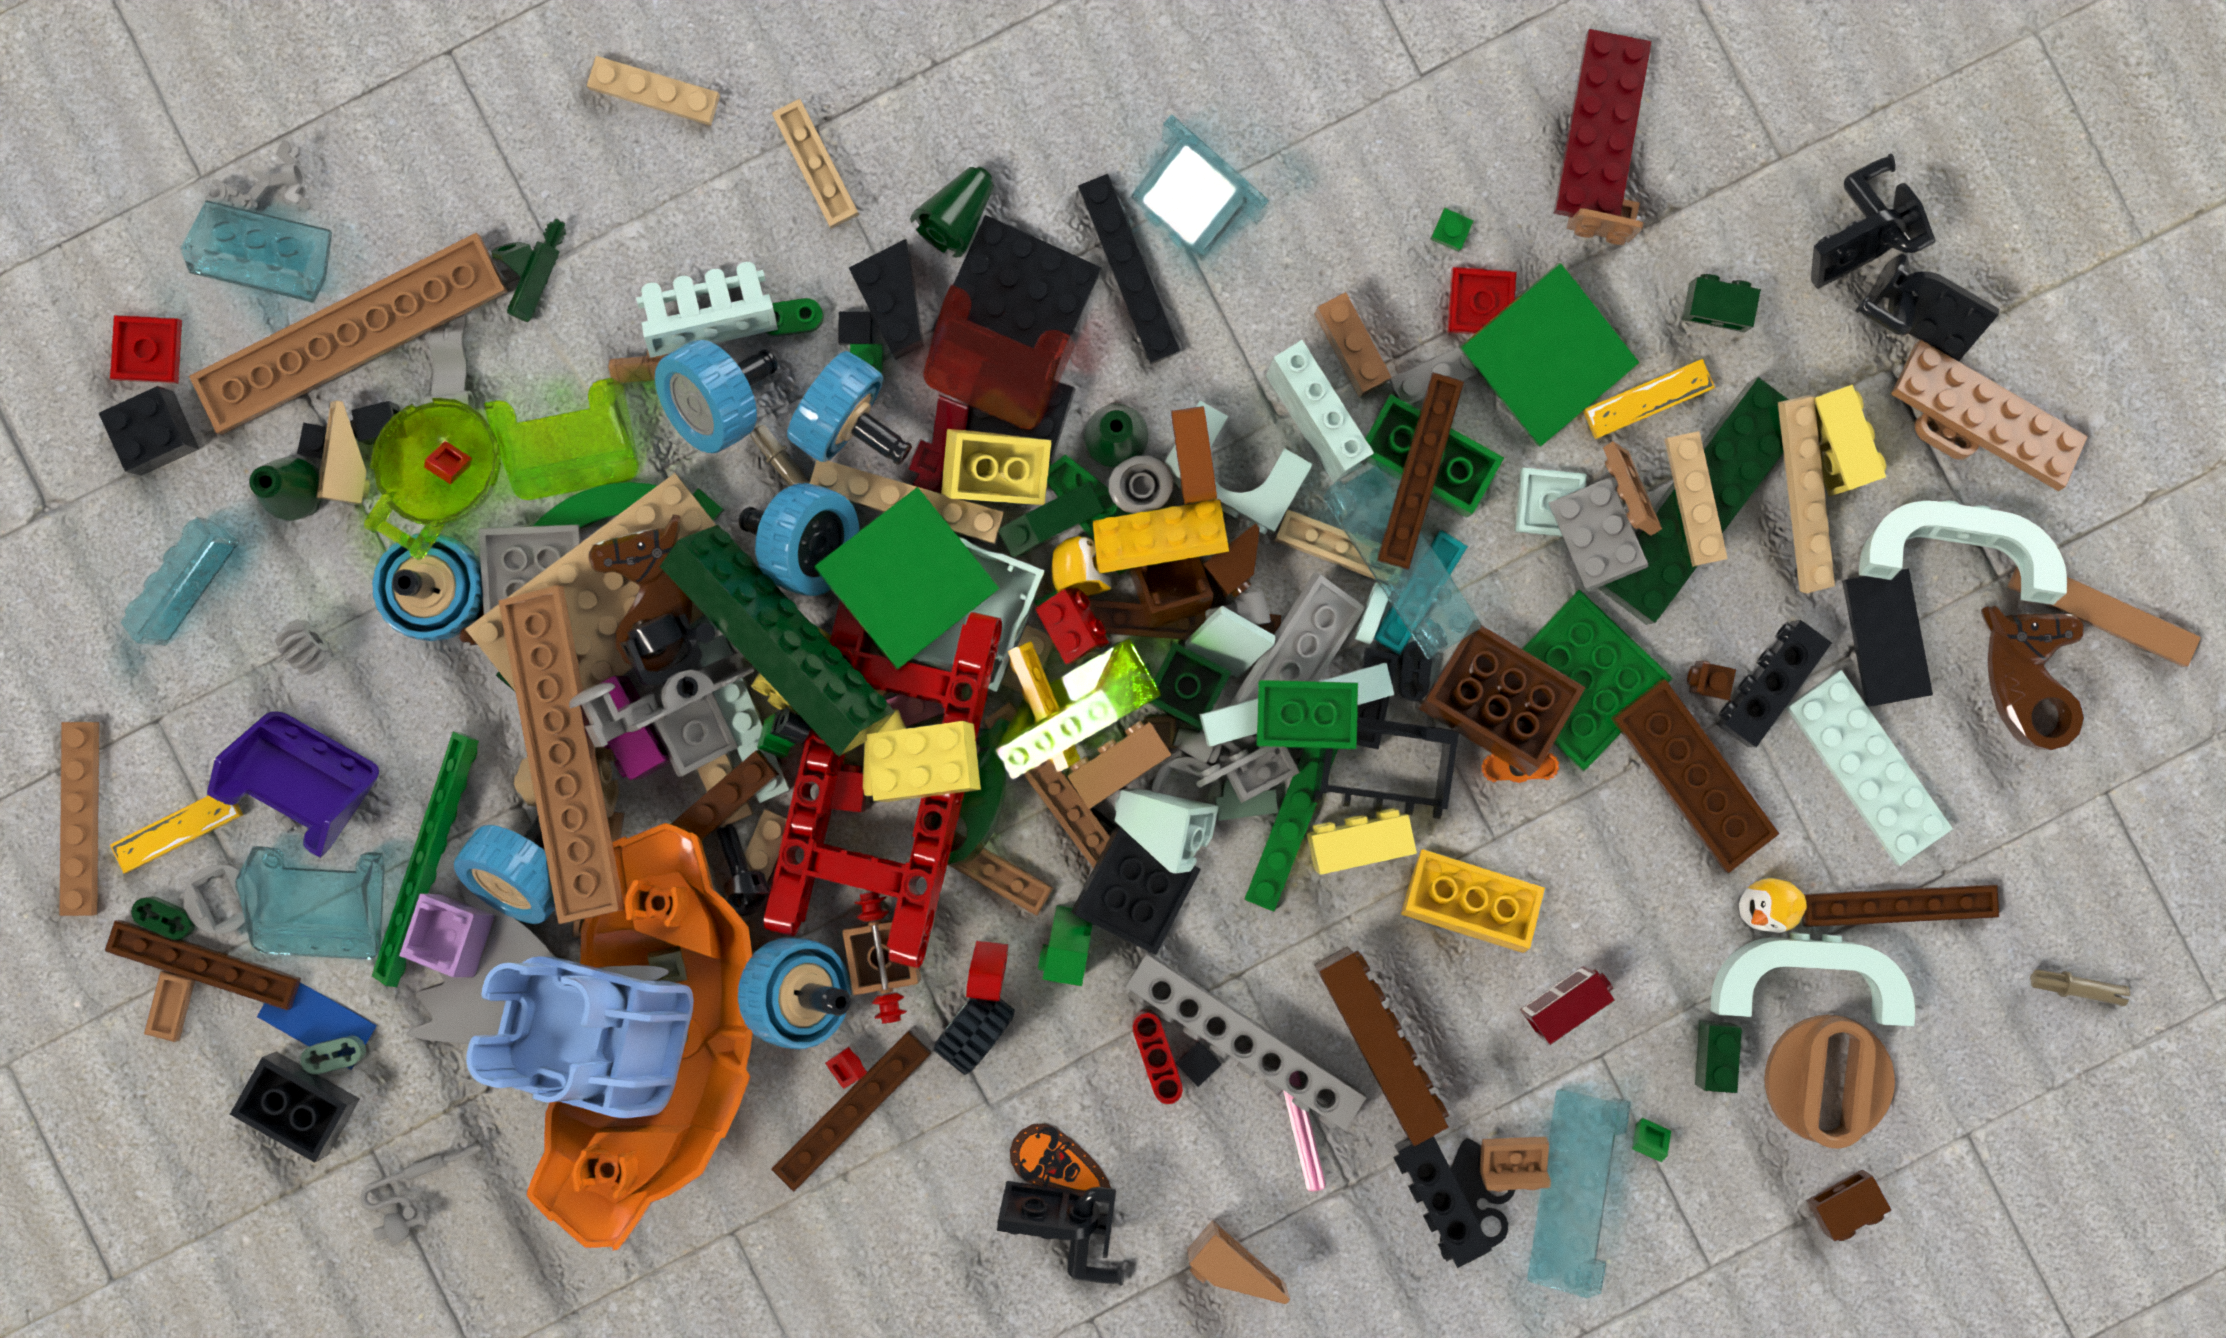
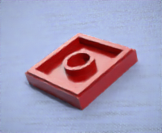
(1478, 297)
(146, 349)

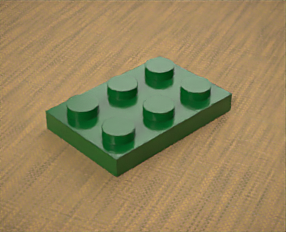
(1307, 714)

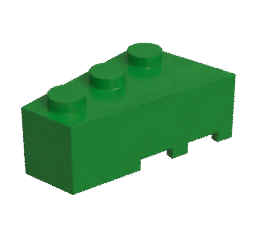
(1067, 949)

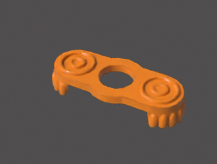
(1497, 769)

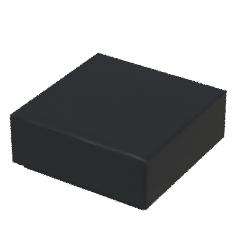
(854, 328)
(1198, 1063)

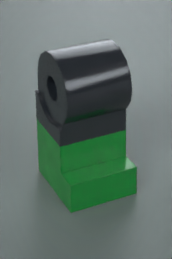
(782, 731)

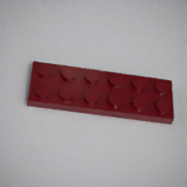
(1602, 124)

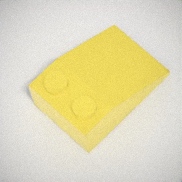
(995, 467)

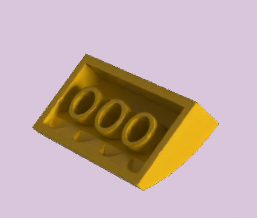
(1473, 901)

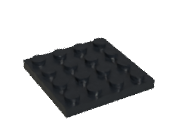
(1023, 283)

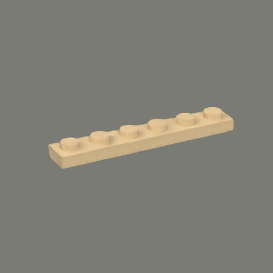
(882, 493)
(1806, 494)

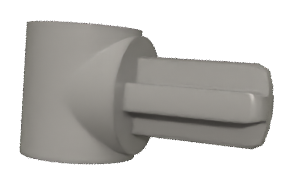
(1249, 606)

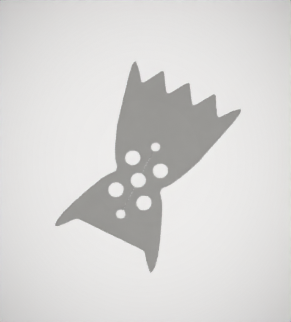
(458, 1006)

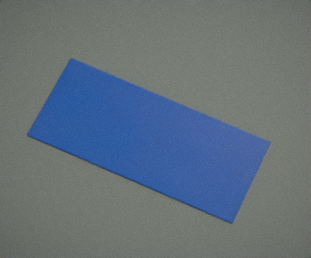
(317, 1020)

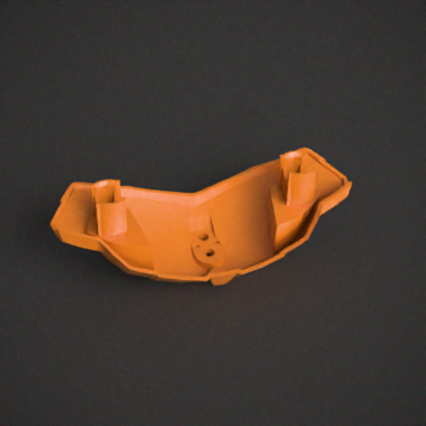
(608, 1169)

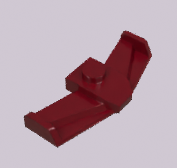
(929, 457)

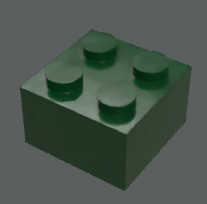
(1188, 685)

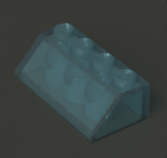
(258, 251)
(178, 582)

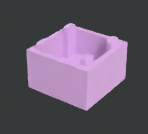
(447, 935)

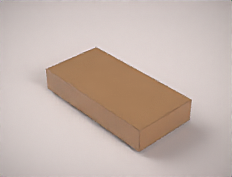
(169, 1006)

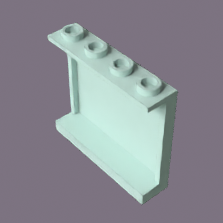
(1318, 411)

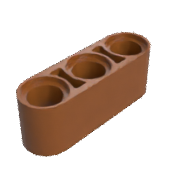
(1194, 454)

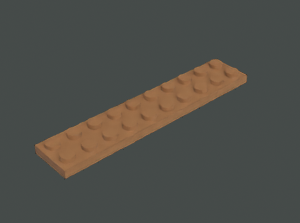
(348, 334)
(561, 755)

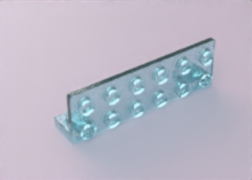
(1424, 593)
(1574, 1204)

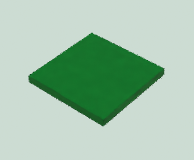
(1549, 354)
(906, 578)
(1602, 659)

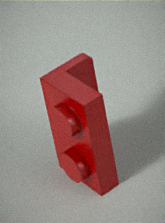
(1072, 624)

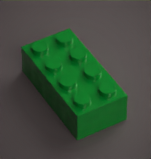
(1464, 467)

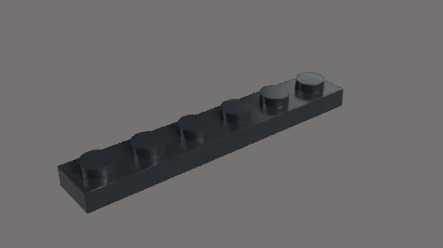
(1128, 269)

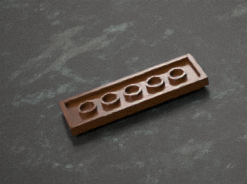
(1695, 775)

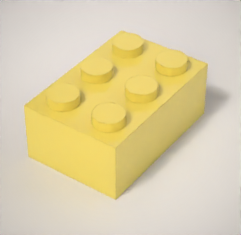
(1846, 442)
(923, 761)
(1361, 841)

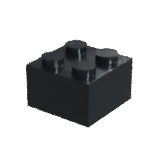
(148, 431)

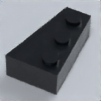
(891, 296)

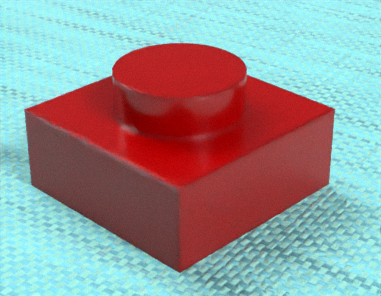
(447, 462)
(846, 1067)

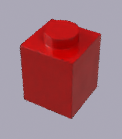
(849, 790)

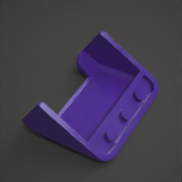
(296, 775)

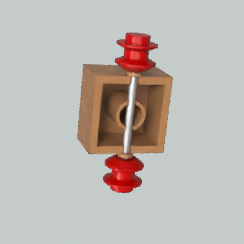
(869, 959)

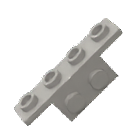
(1254, 772)

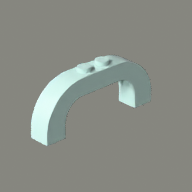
(2023, 541)
(1738, 975)

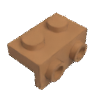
(1515, 1163)

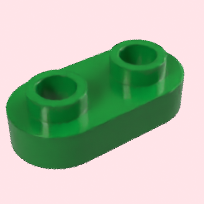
(791, 320)

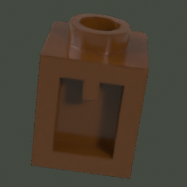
(1711, 680)

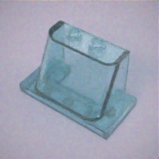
(1196, 192)

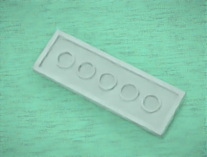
(1869, 768)

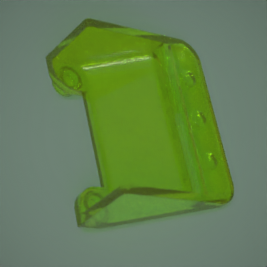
(569, 448)

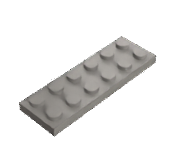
(1302, 643)

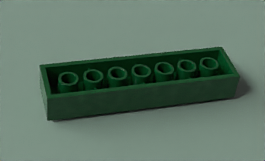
(1737, 458)
(777, 639)

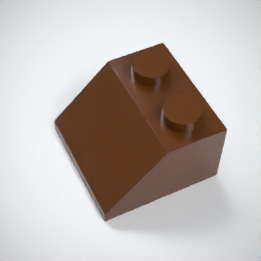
(1233, 569)

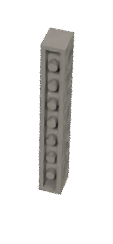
(1347, 1097)

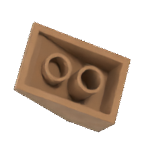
(1231, 1266)

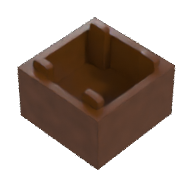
(1172, 590)

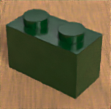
(1721, 303)
(1718, 1056)

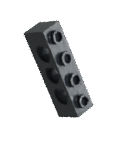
(1809, 649)
(1470, 1241)

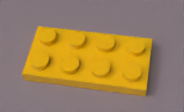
(1160, 536)

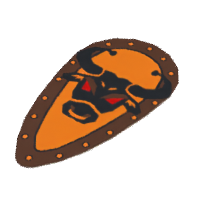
(1053, 1159)

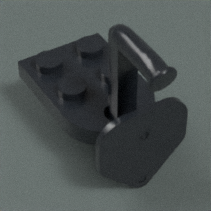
(1877, 233)
(1928, 308)
(1062, 1216)

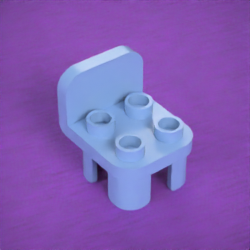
(583, 1036)

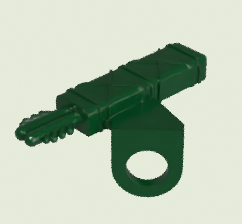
(533, 268)

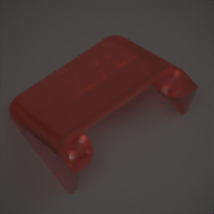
(991, 368)

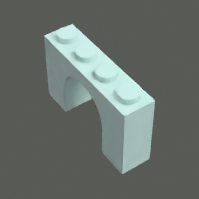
(1267, 502)

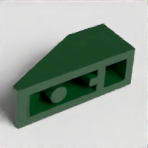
(1051, 520)

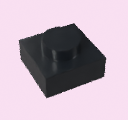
(312, 440)

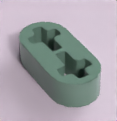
(331, 1047)

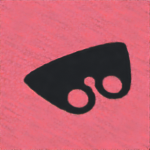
(1467, 1173)

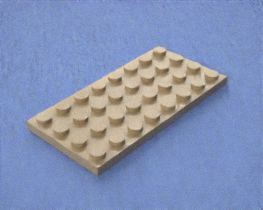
(596, 598)

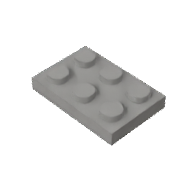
(1598, 534)

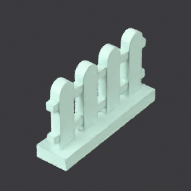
(715, 324)

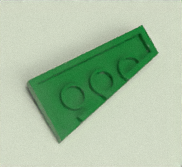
(1068, 475)

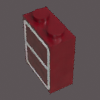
(1568, 1004)

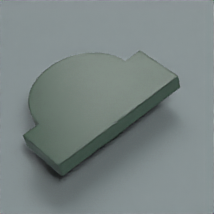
(1232, 808)

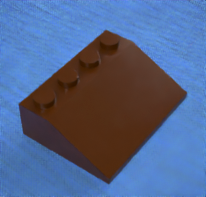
(1502, 699)

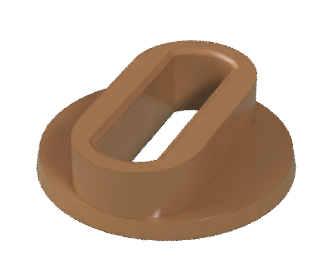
(1797, 1077)

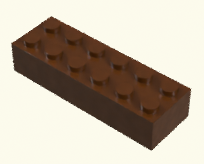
(1381, 1046)

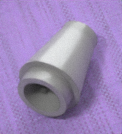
(1195, 744)

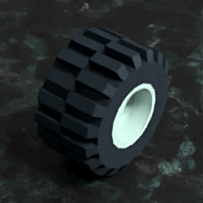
(973, 1033)

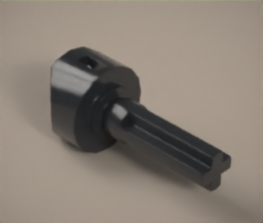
(745, 884)

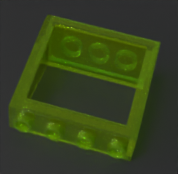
(1087, 702)

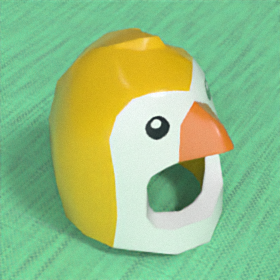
(1076, 567)
(1777, 905)

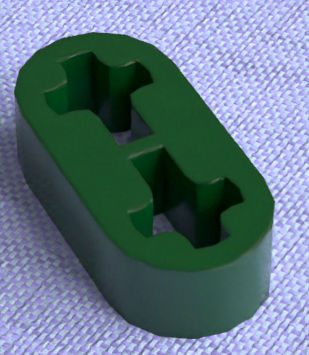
(160, 924)

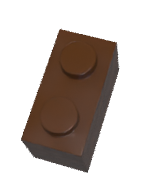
(1849, 1206)

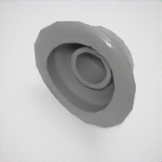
(1140, 484)

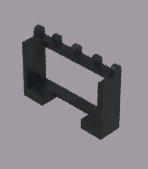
(1446, 736)

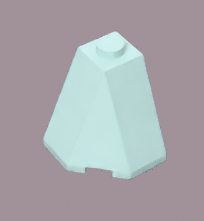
(1166, 825)

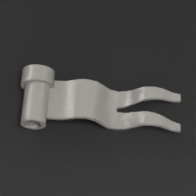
(449, 364)

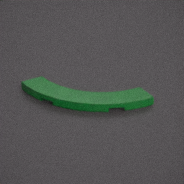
(595, 504)

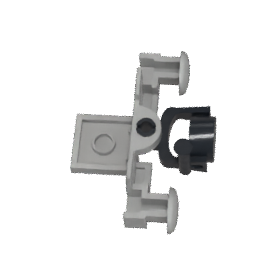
(687, 721)

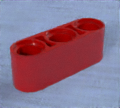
(987, 971)
(1157, 1072)

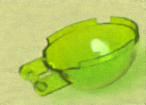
(417, 492)

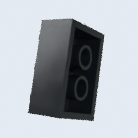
(294, 1106)

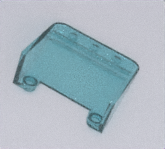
(312, 908)

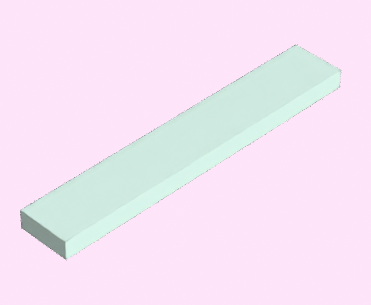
(1241, 719)

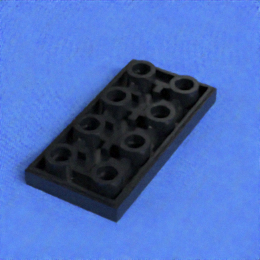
(1887, 638)

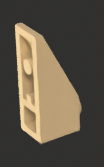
(342, 466)

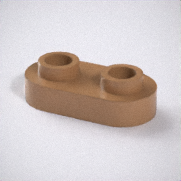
(1944, 438)

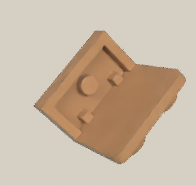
(1614, 228)

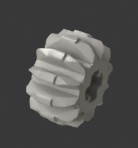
(303, 647)

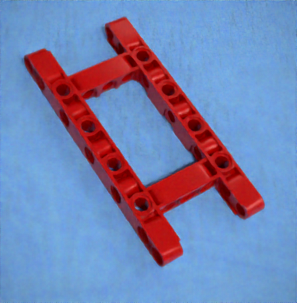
(809, 818)

